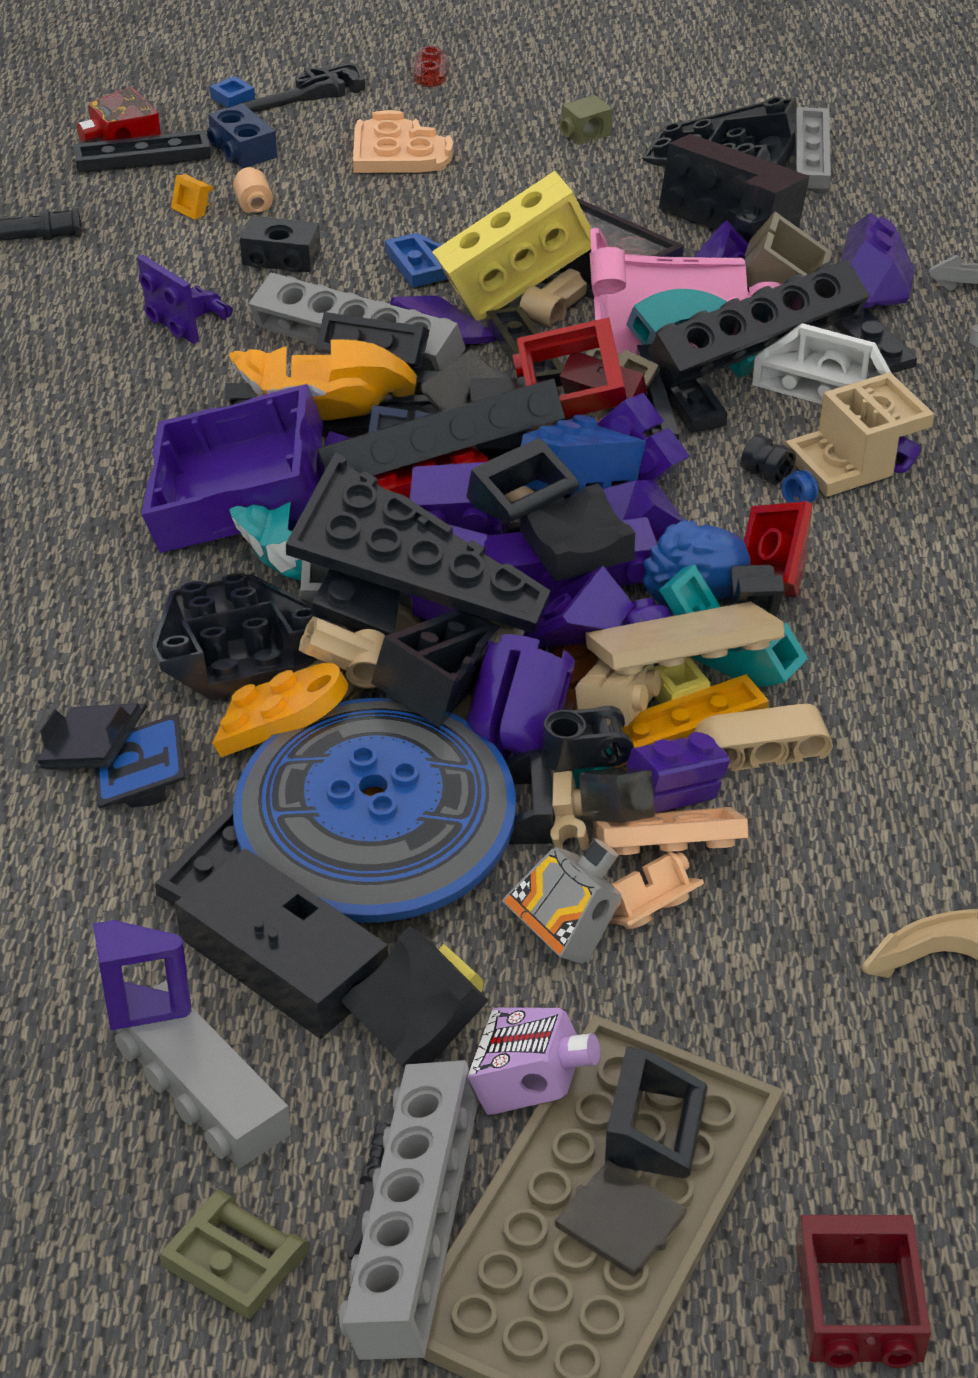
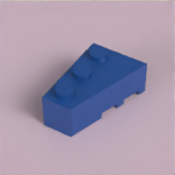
(590, 451)

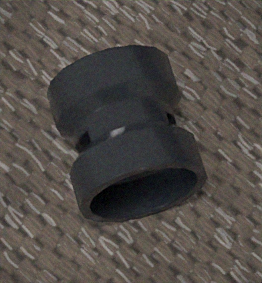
(768, 459)

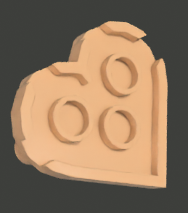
(398, 145)

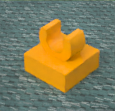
(190, 196)

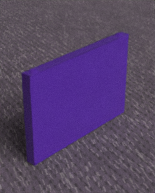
(471, 330)

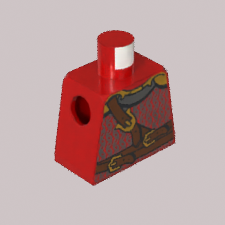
(119, 117)

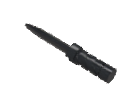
(366, 1178)

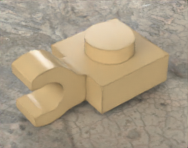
(567, 811)

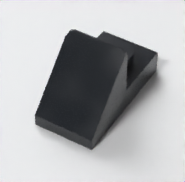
(758, 586)

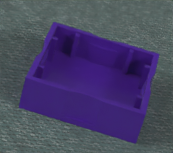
(231, 458)

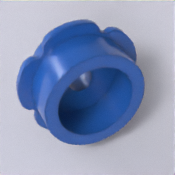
(802, 485)

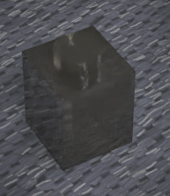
(617, 794)

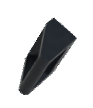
(513, 470)
(535, 824)
(635, 1150)

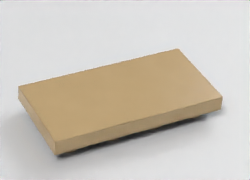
(685, 635)

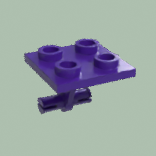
(174, 302)

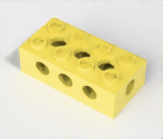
(515, 246)

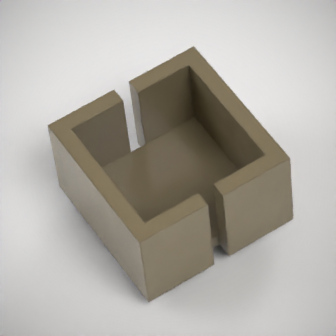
(781, 252)

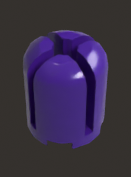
(517, 692)

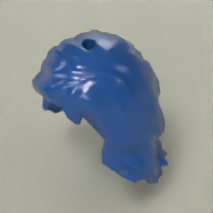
(706, 546)

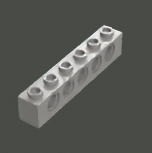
(298, 309)
(410, 1213)

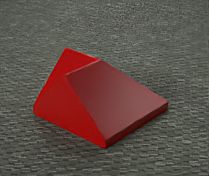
(780, 538)

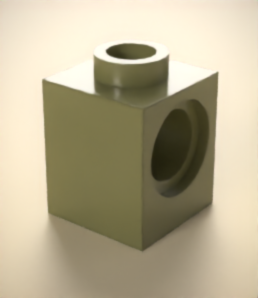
(586, 119)

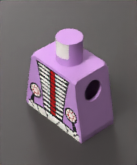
(528, 1058)

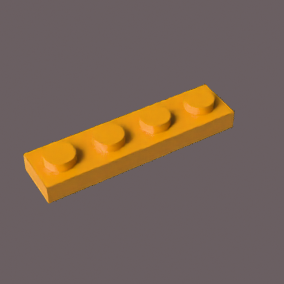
(681, 716)

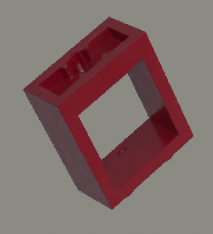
(879, 1241)

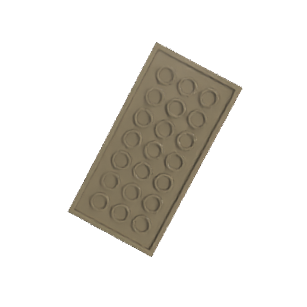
(538, 1302)

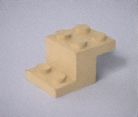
(860, 433)

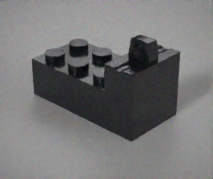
(724, 184)

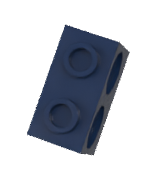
(242, 136)

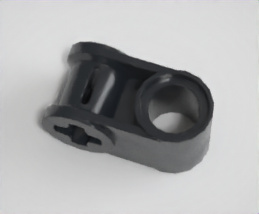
(581, 738)

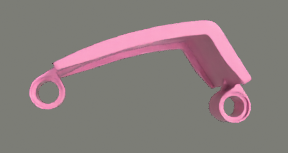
(627, 279)

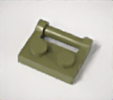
(227, 1266)

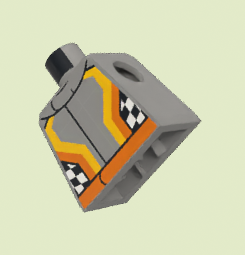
(568, 899)

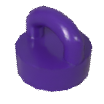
(909, 452)

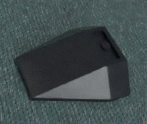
(755, 129)
(231, 634)

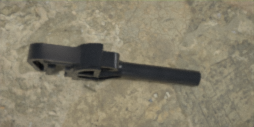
(314, 85)

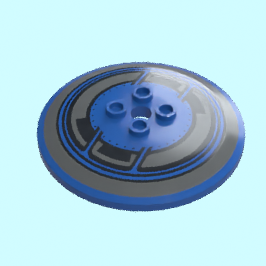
(387, 853)

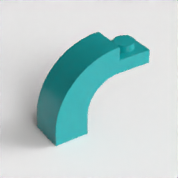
(676, 307)
(765, 667)

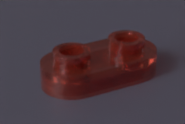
(430, 66)

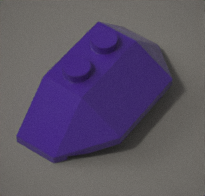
(879, 260)

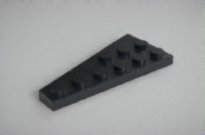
(399, 545)

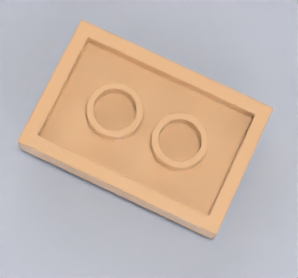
(674, 830)

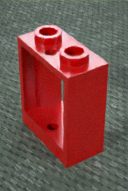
(570, 341)

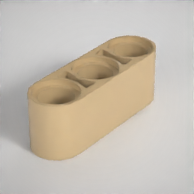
(769, 735)

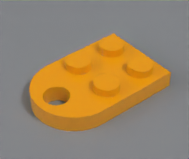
(279, 706)

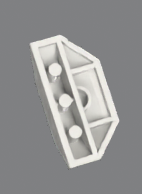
(816, 361)

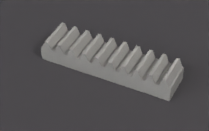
(813, 147)

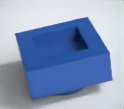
(232, 92)

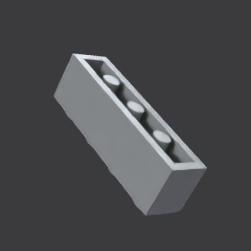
(209, 1085)

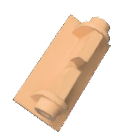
(666, 888)

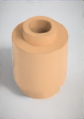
(252, 190)

